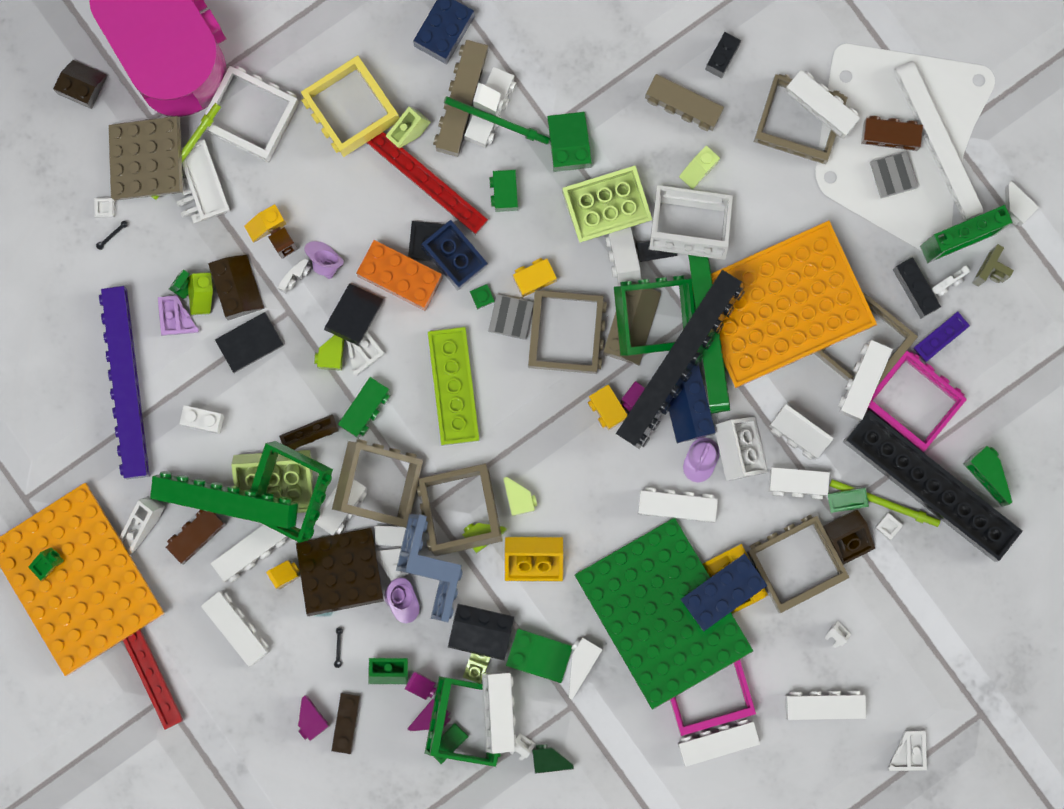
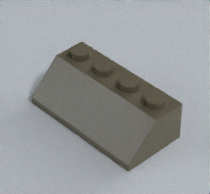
(641, 312)

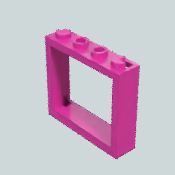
(941, 382)
(718, 720)

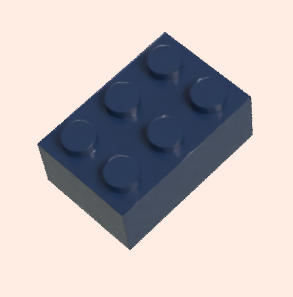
(444, 29)
(454, 255)

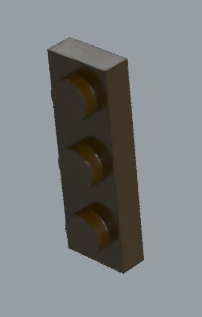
(309, 432)
(345, 723)

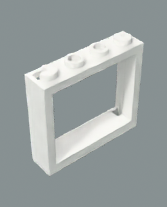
(281, 127)
(687, 244)

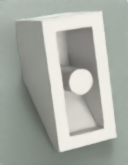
(487, 99)
(1018, 204)

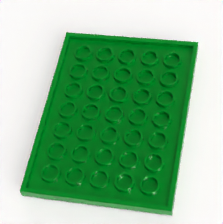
(641, 609)

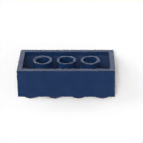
(691, 411)

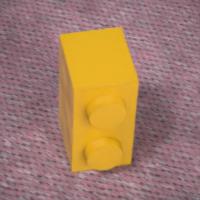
(534, 277)
(607, 407)

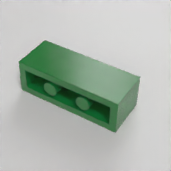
(364, 408)

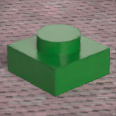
(482, 296)

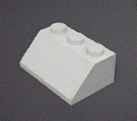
(800, 432)
(740, 448)
(333, 520)

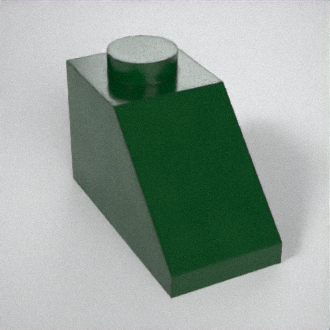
(549, 760)

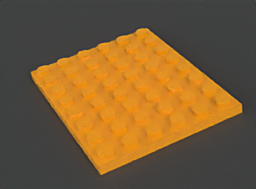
(793, 304)
(88, 598)

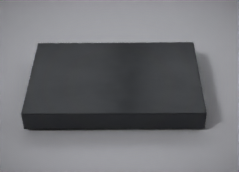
(353, 314)
(249, 342)

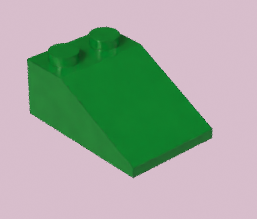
(569, 141)
(989, 472)
(539, 656)

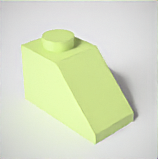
(408, 127)
(699, 167)
(519, 498)

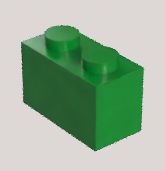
(504, 191)
(388, 671)

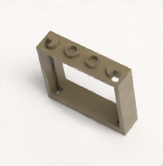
(785, 145)
(599, 326)
(909, 337)
(347, 475)
(790, 530)
(466, 543)

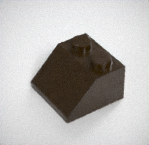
(80, 83)
(850, 536)

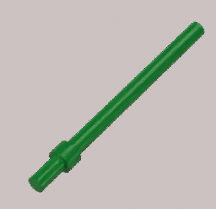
(530, 133)

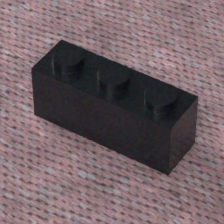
(916, 288)

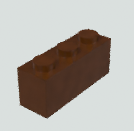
(892, 133)
(194, 535)

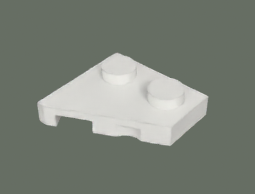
(955, 279)
(364, 354)
(910, 753)

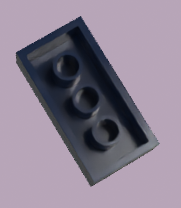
(723, 592)

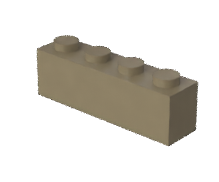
(683, 102)

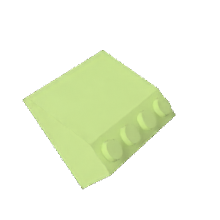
(606, 204)
(287, 479)

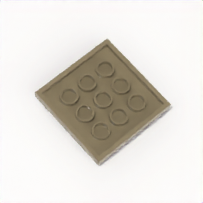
(145, 158)

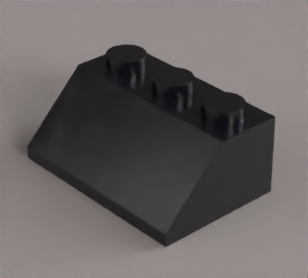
(481, 632)

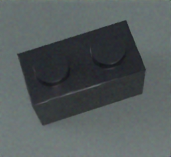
(723, 55)

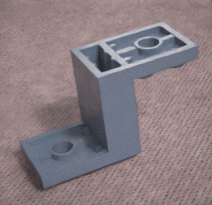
(445, 572)

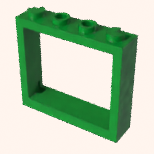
(966, 234)
(687, 311)
(264, 475)
(437, 724)

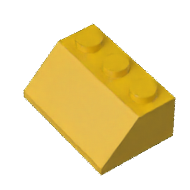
(533, 558)
(719, 562)

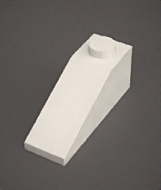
(140, 523)
(582, 661)

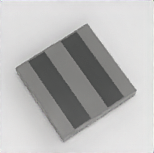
(893, 174)
(511, 316)

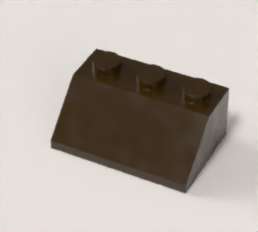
(236, 286)

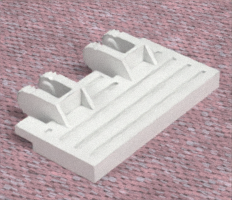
(204, 185)

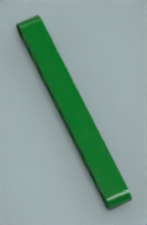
(712, 357)

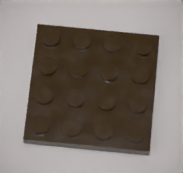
(339, 572)

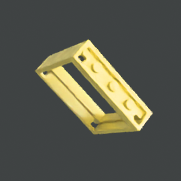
(368, 133)

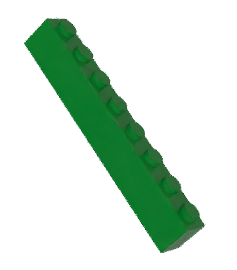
(224, 500)

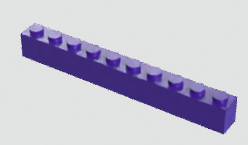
(125, 383)

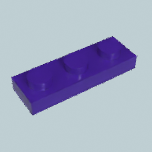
(941, 337)

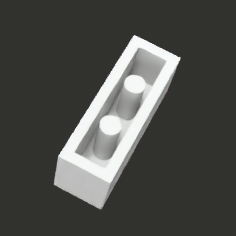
(623, 256)
(798, 483)

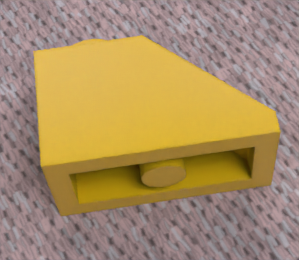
(264, 223)
(283, 574)

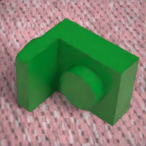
(180, 284)
(45, 563)

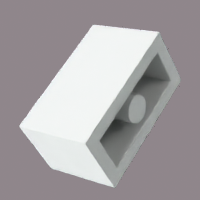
(201, 419)

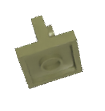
(993, 268)

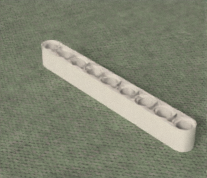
(938, 141)

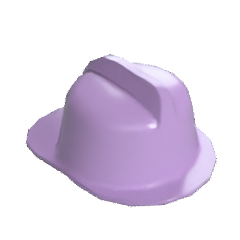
(324, 258)
(701, 460)
(402, 600)

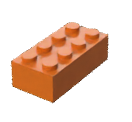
(399, 275)

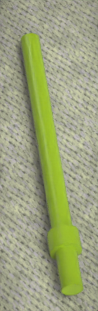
(207, 120)
(919, 516)

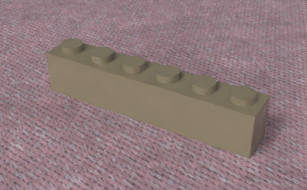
(462, 89)

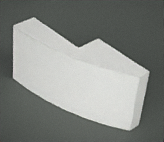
(299, 271)

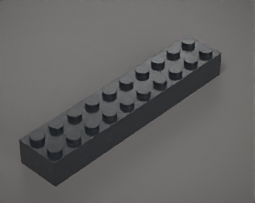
(681, 359)
(932, 486)

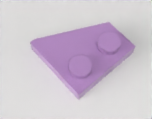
(174, 317)

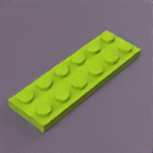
(453, 386)

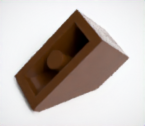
(282, 242)

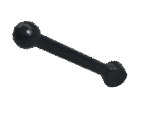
(100, 245)
(337, 663)

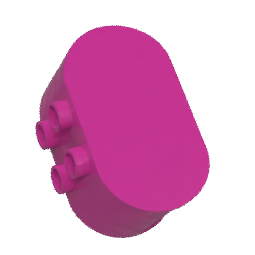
(166, 50)

